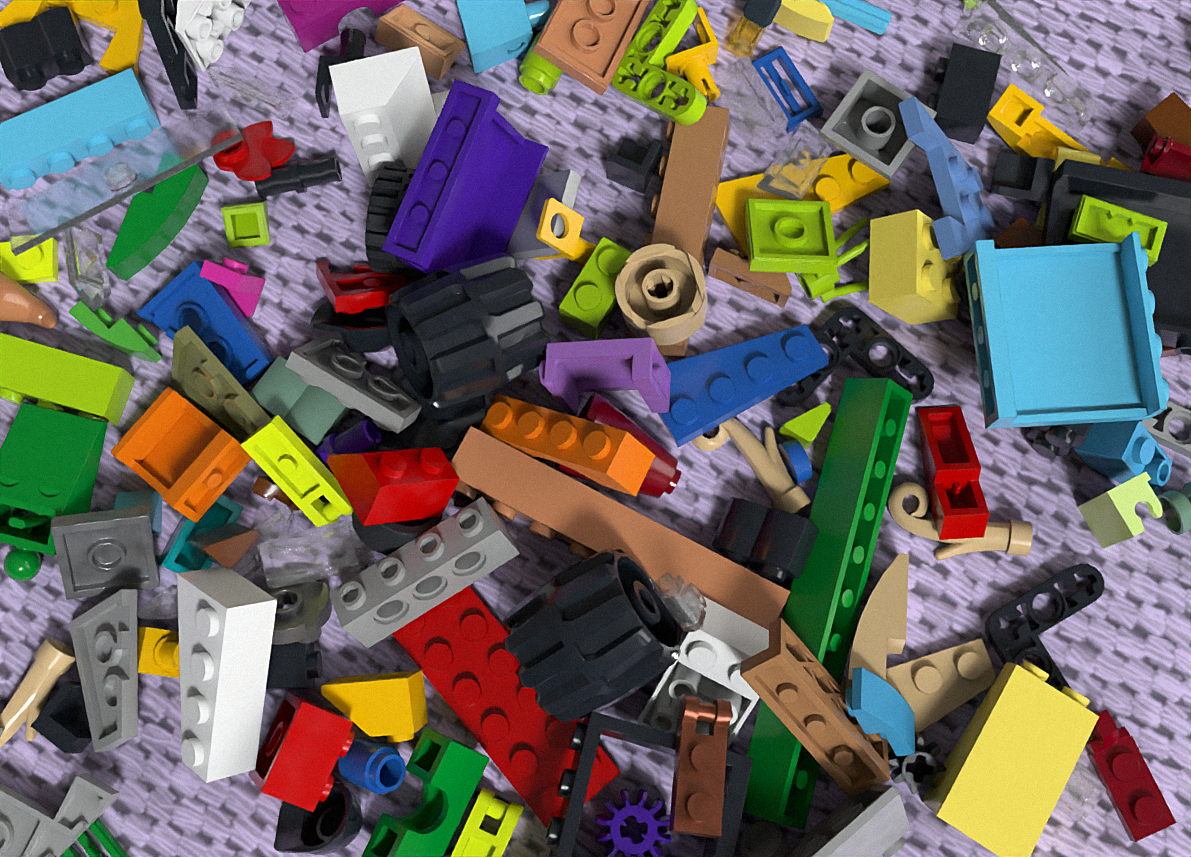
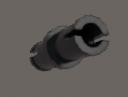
(300, 176)

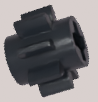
(924, 772)

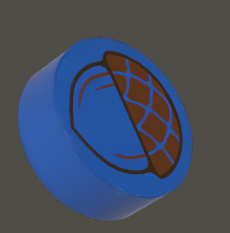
(795, 460)

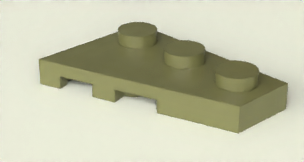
(212, 387)

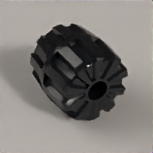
(466, 329)
(591, 636)

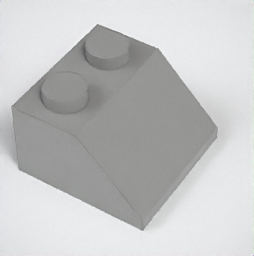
(871, 125)

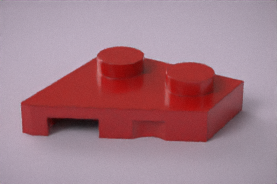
(358, 290)

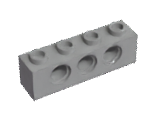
(423, 573)

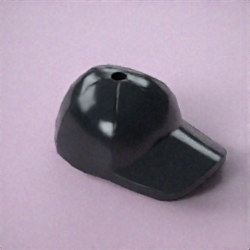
(359, 331)
(309, 831)

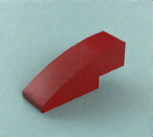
(952, 474)

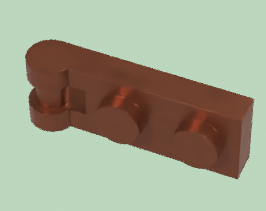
(699, 768)

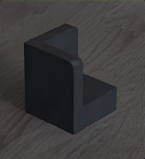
(634, 164)
(1022, 177)
(65, 719)

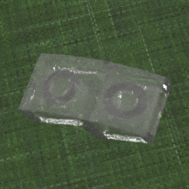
(682, 601)

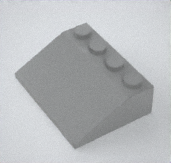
(858, 827)

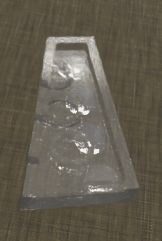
(1024, 62)

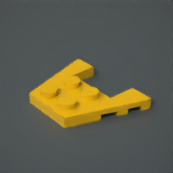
(114, 15)

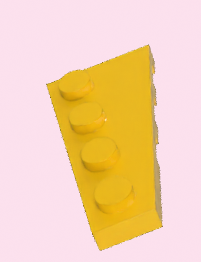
(840, 181)

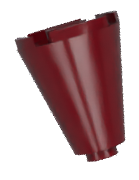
(662, 473)

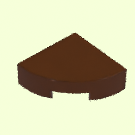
(268, 489)

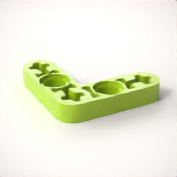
(649, 64)

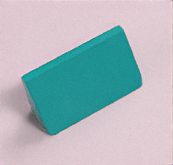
(179, 554)

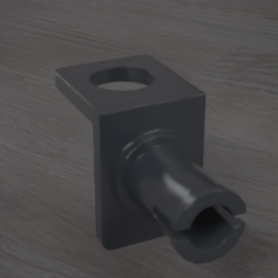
(348, 52)

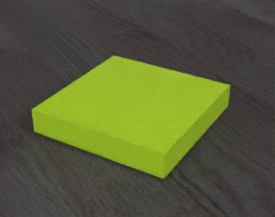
(790, 236)

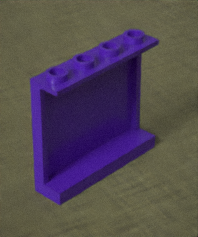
(465, 185)

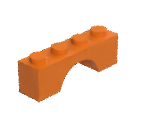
(590, 448)

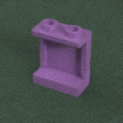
(606, 367)

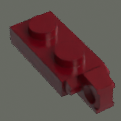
(1127, 779)

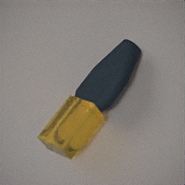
(751, 26)

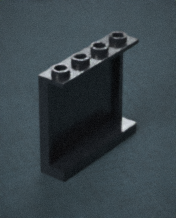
(1148, 195)

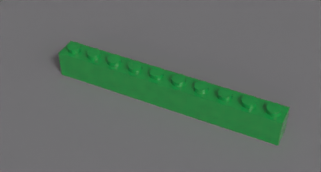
(832, 585)

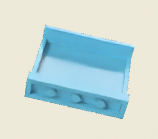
(1064, 334)

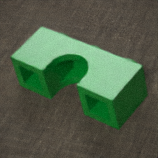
(449, 780)

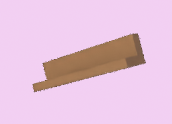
(816, 711)

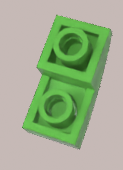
(120, 335)

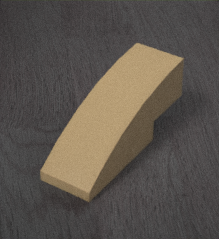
(882, 623)

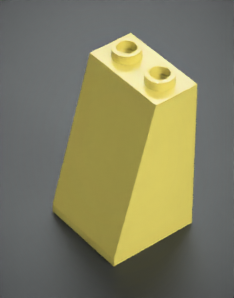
(1012, 761)

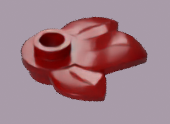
(255, 154)

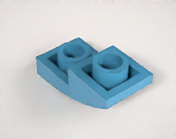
(881, 711)

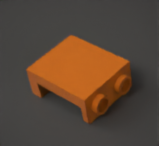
(182, 454)

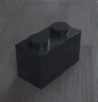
(963, 91)

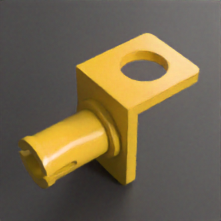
(695, 61)
(570, 244)
(158, 652)

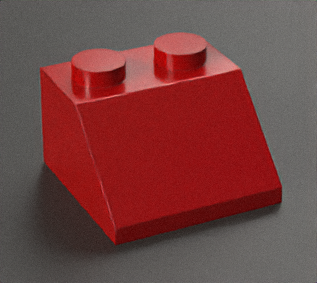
(395, 483)
(301, 752)

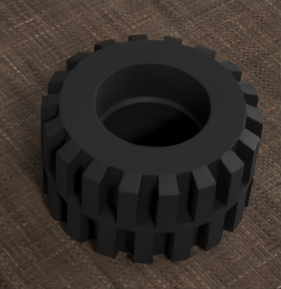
(382, 209)

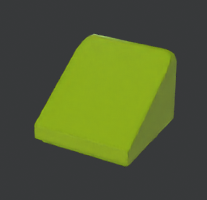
(246, 223)
(806, 426)

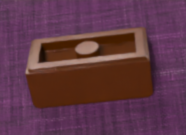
(224, 544)

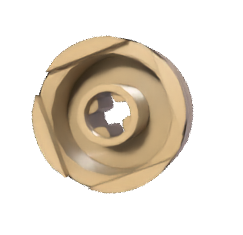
(658, 270)

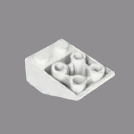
(205, 26)
(708, 670)

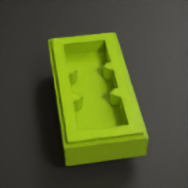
(1107, 223)

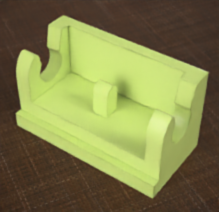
(1113, 512)

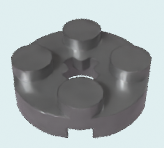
(305, 617)

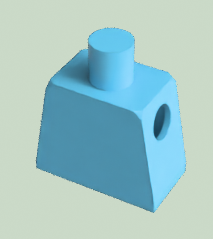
(499, 29)

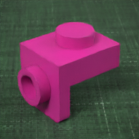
(239, 284)

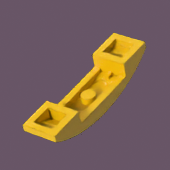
(1029, 134)

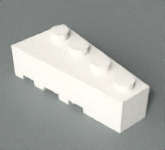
(223, 669)

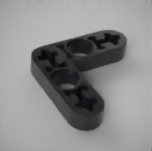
(858, 348)
(1026, 640)

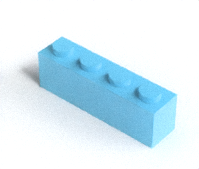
(74, 129)

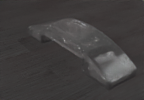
(280, 524)

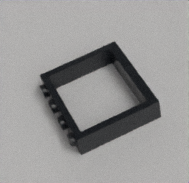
(575, 781)

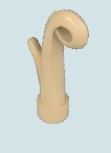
(763, 461)
(1010, 537)
(33, 692)

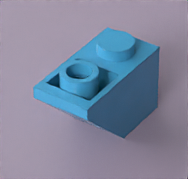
(1125, 451)

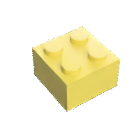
(908, 270)

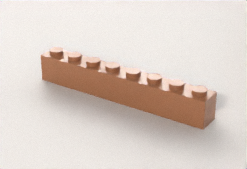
(595, 522)

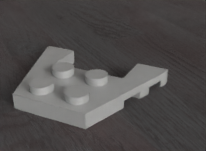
(38, 832)

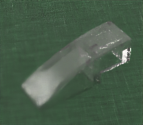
(315, 555)

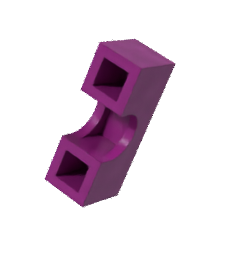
(318, 20)

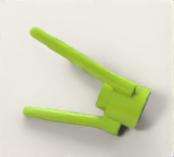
(824, 284)

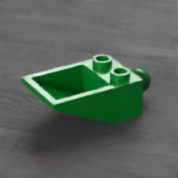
(50, 471)

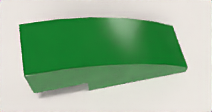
(155, 221)

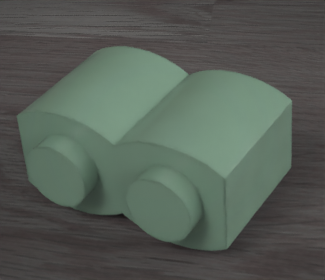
(303, 407)

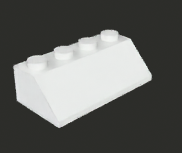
(385, 109)

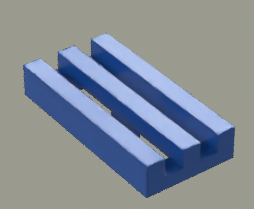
(815, 109)

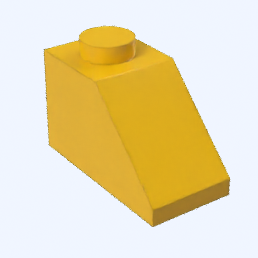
(382, 702)

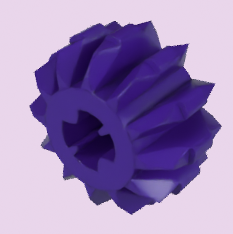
(641, 814)

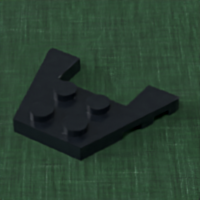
(161, 21)
(435, 427)

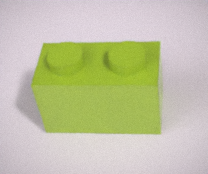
(592, 296)

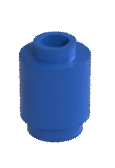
(372, 766)

